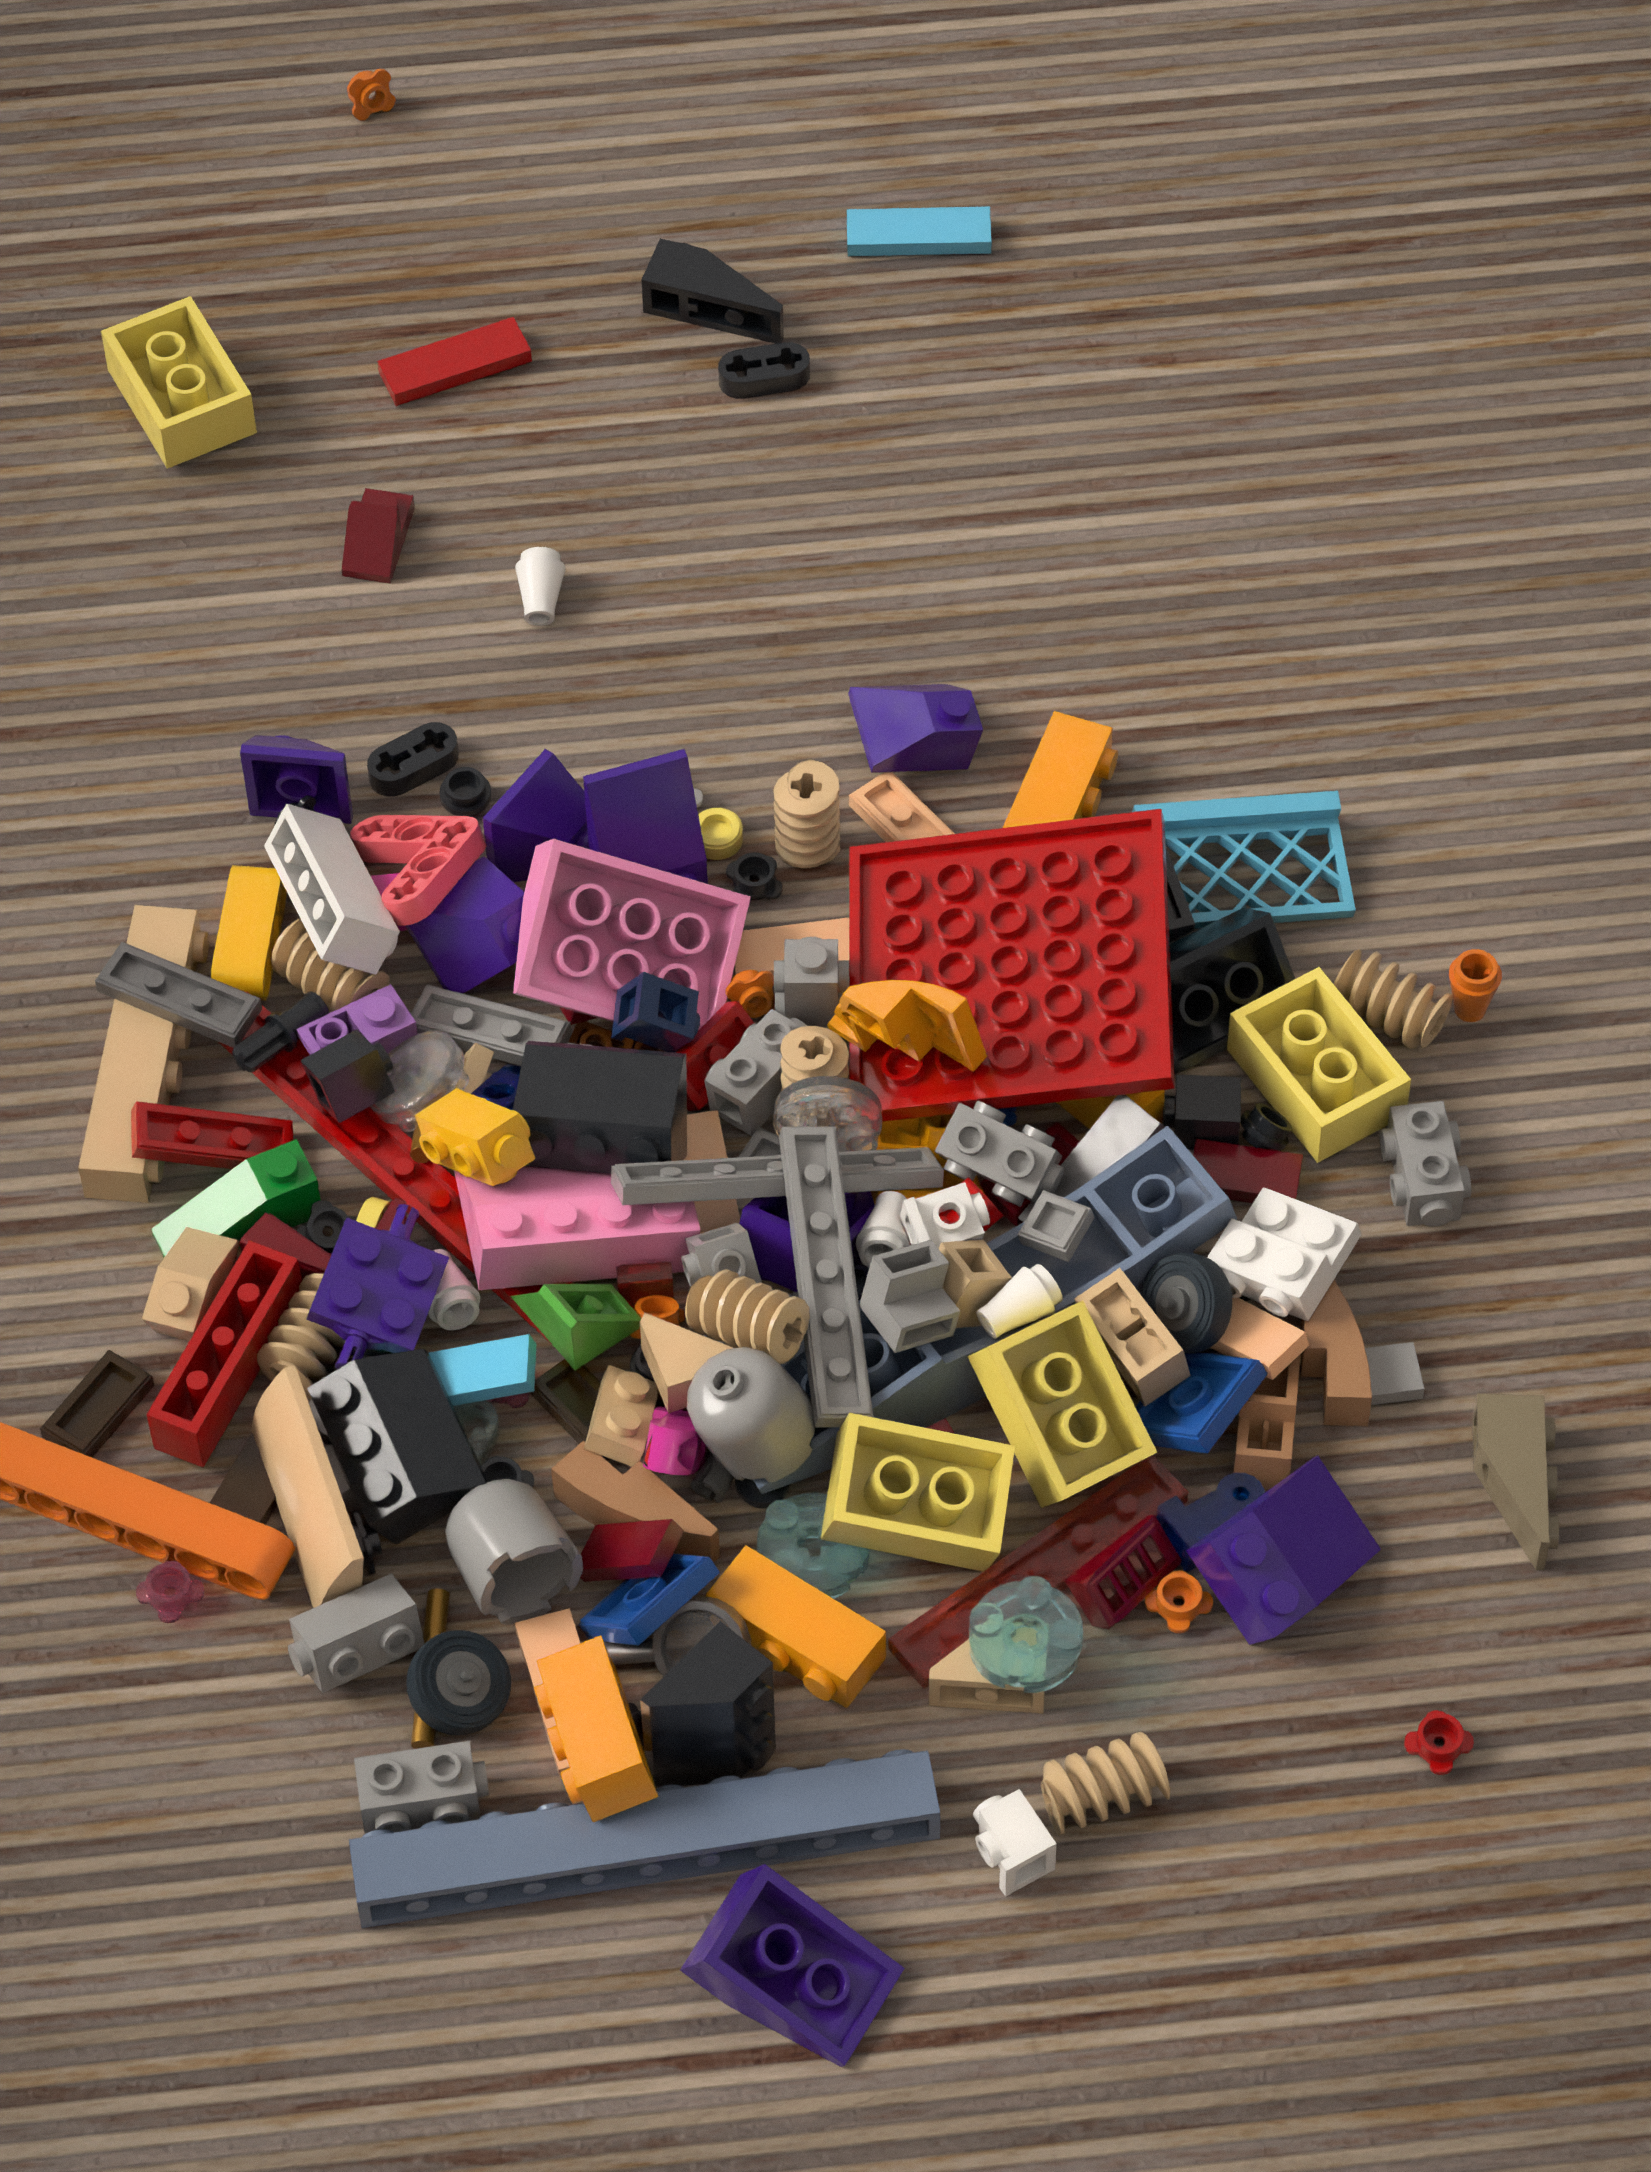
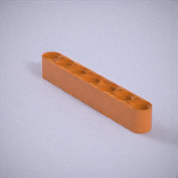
(141, 1514)

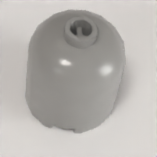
(751, 1414)
(511, 1550)

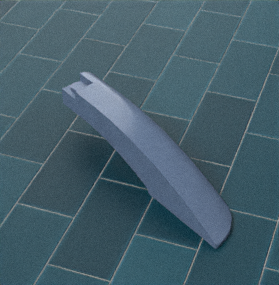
(1143, 1209)

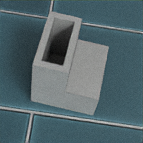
(907, 1296)

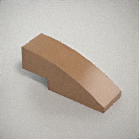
(1340, 1358)
(1267, 1428)
(606, 1496)

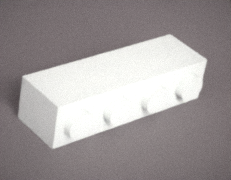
(331, 889)

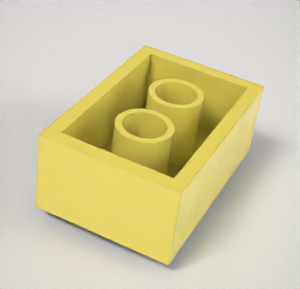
(179, 382)
(1317, 1063)
(1062, 1404)
(918, 1492)

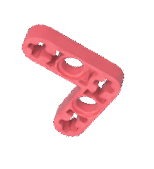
(435, 852)

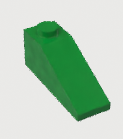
(269, 1182)

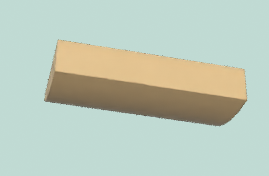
(306, 1490)

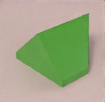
(580, 1318)

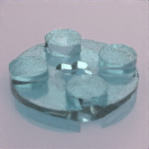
(801, 1518)
(1029, 1605)

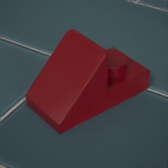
(376, 534)

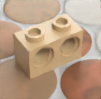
(1135, 1337)

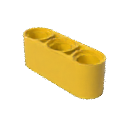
(249, 929)

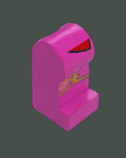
(673, 1444)

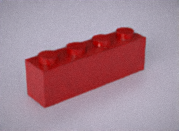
(223, 1355)

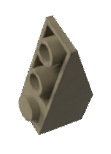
(1513, 1468)

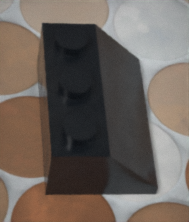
(1217, 974)
(602, 1105)
(397, 1440)
(710, 1713)

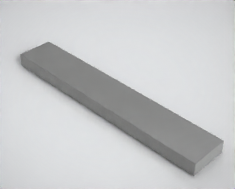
(764, 1176)
(825, 1274)

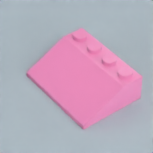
(605, 920)
(566, 1228)

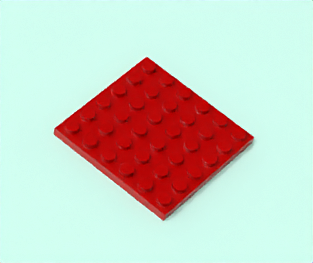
(1048, 940)

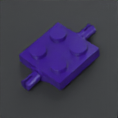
(377, 1287)

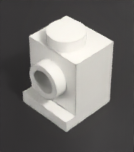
(923, 1221)
(1014, 1840)

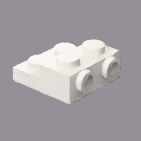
(1284, 1253)

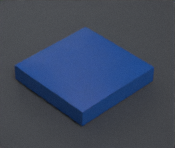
(1203, 1404)
(646, 1603)

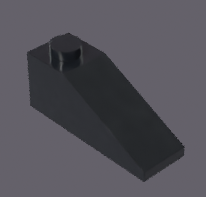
(704, 291)

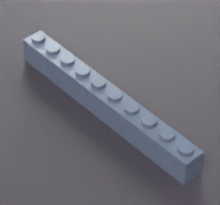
(672, 1837)

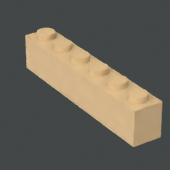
(138, 1063)

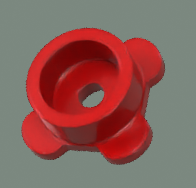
(1444, 1727)

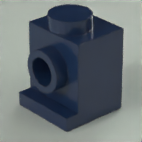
(656, 1013)

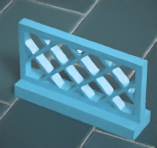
(1254, 819)

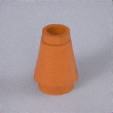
(1473, 983)

